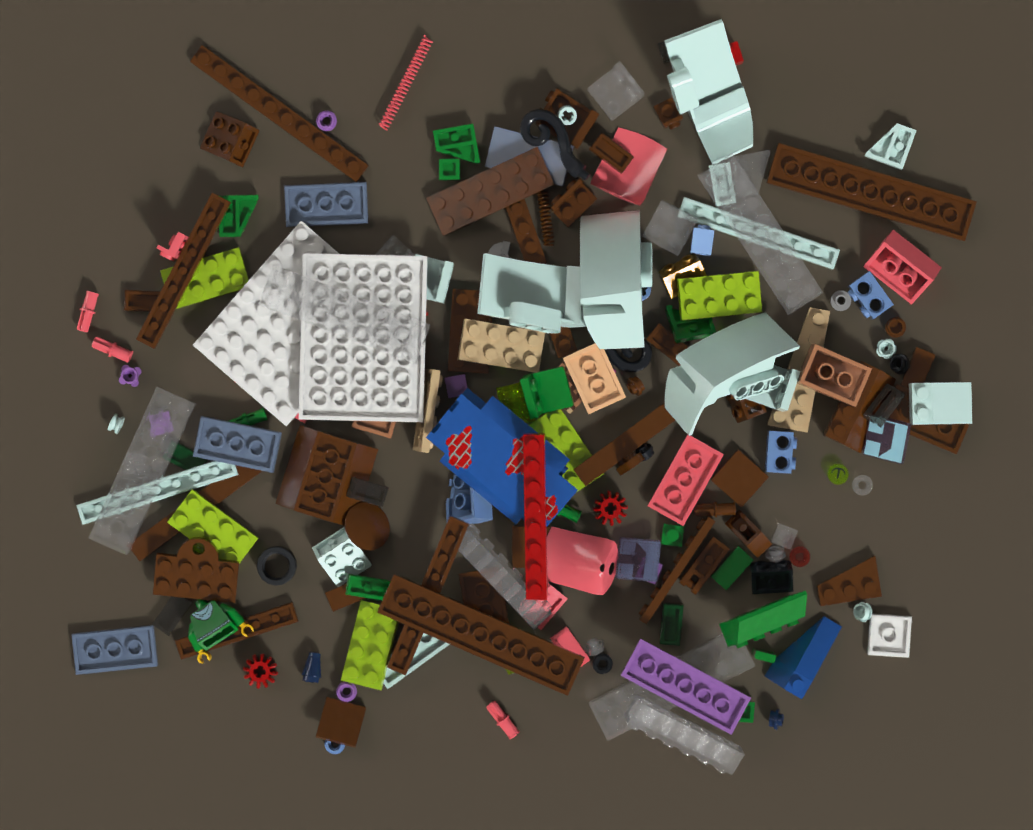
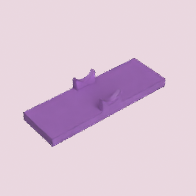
(685, 686)

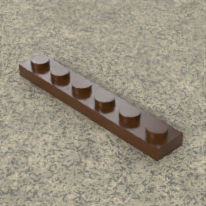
(670, 577)

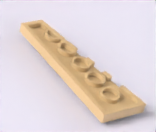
(801, 404)

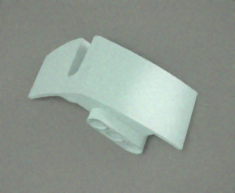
(710, 90)
(612, 278)
(531, 294)
(726, 363)

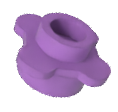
(126, 370)

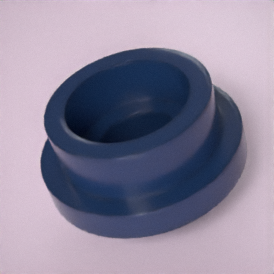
(776, 719)

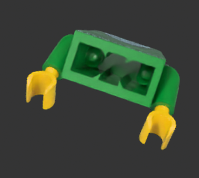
(212, 625)

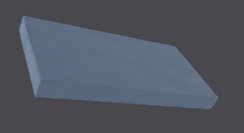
(509, 144)
(326, 204)
(237, 444)
(114, 649)

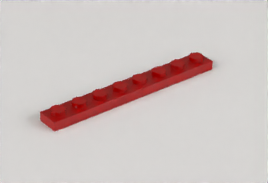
(535, 516)

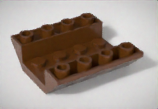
(321, 474)

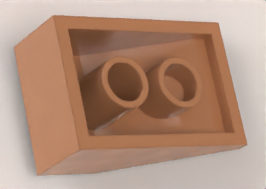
(833, 375)

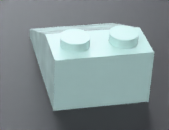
(940, 403)

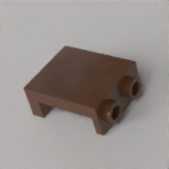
(584, 120)

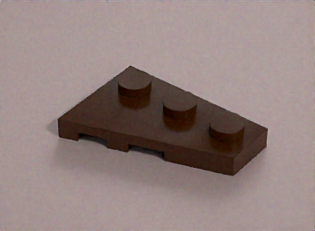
(851, 585)

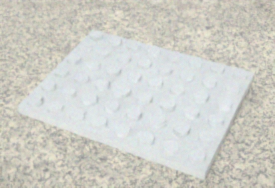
(259, 344)
(351, 379)

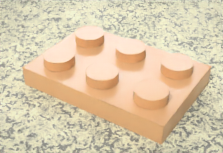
(594, 378)

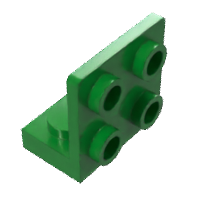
(546, 391)

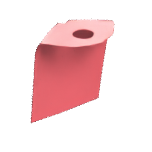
(639, 174)
(576, 560)

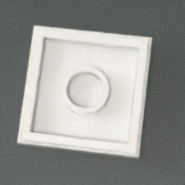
(889, 635)

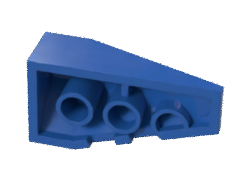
(800, 662)

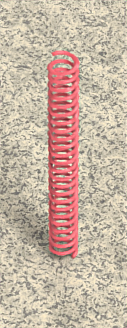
(404, 83)

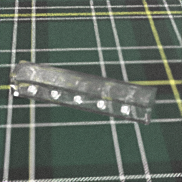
(502, 577)
(684, 735)

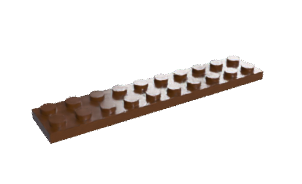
(871, 192)
(480, 634)

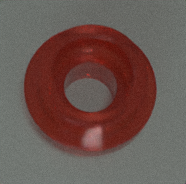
(806, 556)

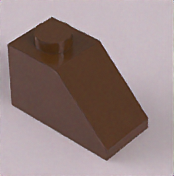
(748, 533)

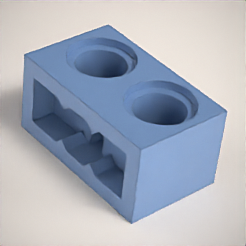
(874, 292)
(773, 451)

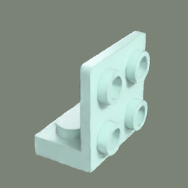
(438, 279)
(781, 396)
(340, 557)

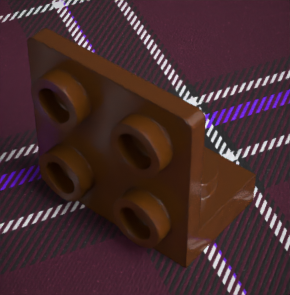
(229, 139)
(573, 202)

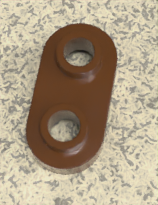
(629, 462)

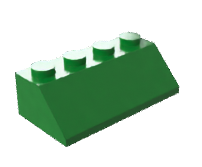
(764, 619)

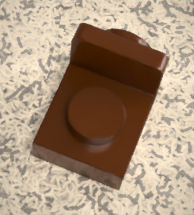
(668, 114)

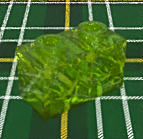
(513, 398)

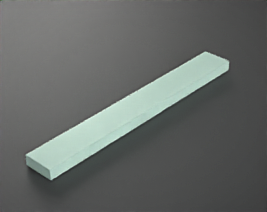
(806, 248)
(169, 486)

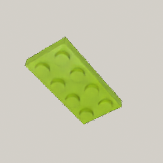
(214, 277)
(719, 295)
(565, 438)
(203, 519)
(369, 647)

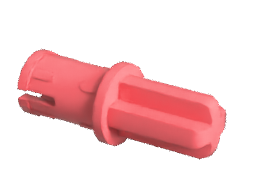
(87, 311)
(112, 349)
(502, 719)

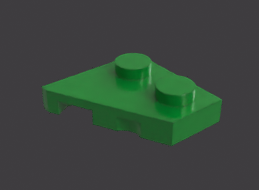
(458, 142)
(237, 214)
(688, 329)

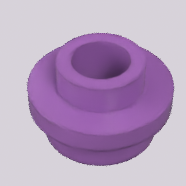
(319, 120)
(346, 698)

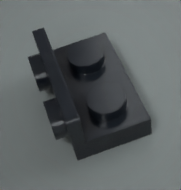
(771, 577)

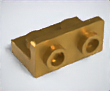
(687, 267)

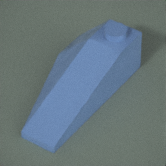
(467, 503)

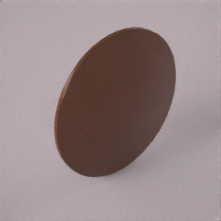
(367, 526)

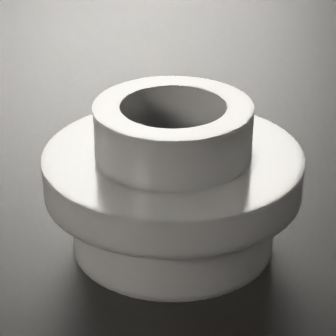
(834, 303)

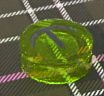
(837, 474)

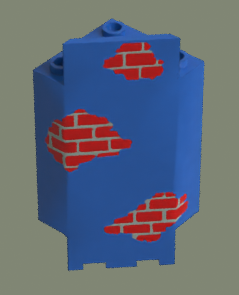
(486, 452)

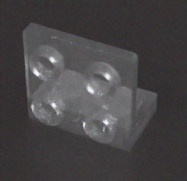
(616, 91)

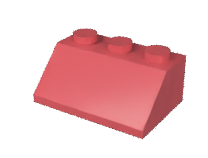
(902, 267)

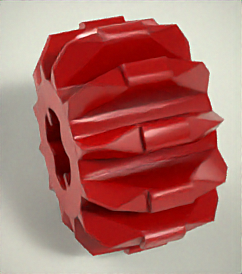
(604, 503)
(265, 676)

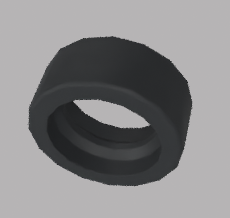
(261, 565)

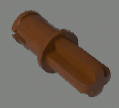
(715, 509)

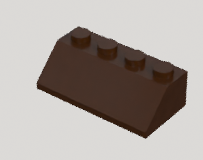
(848, 422)

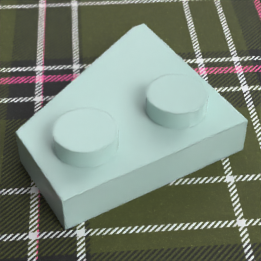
(893, 146)

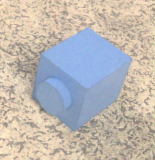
(702, 240)

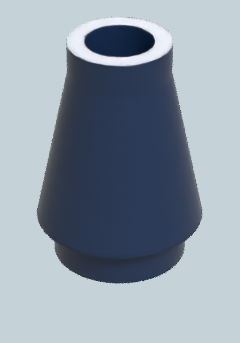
(312, 668)

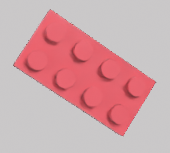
(685, 480)

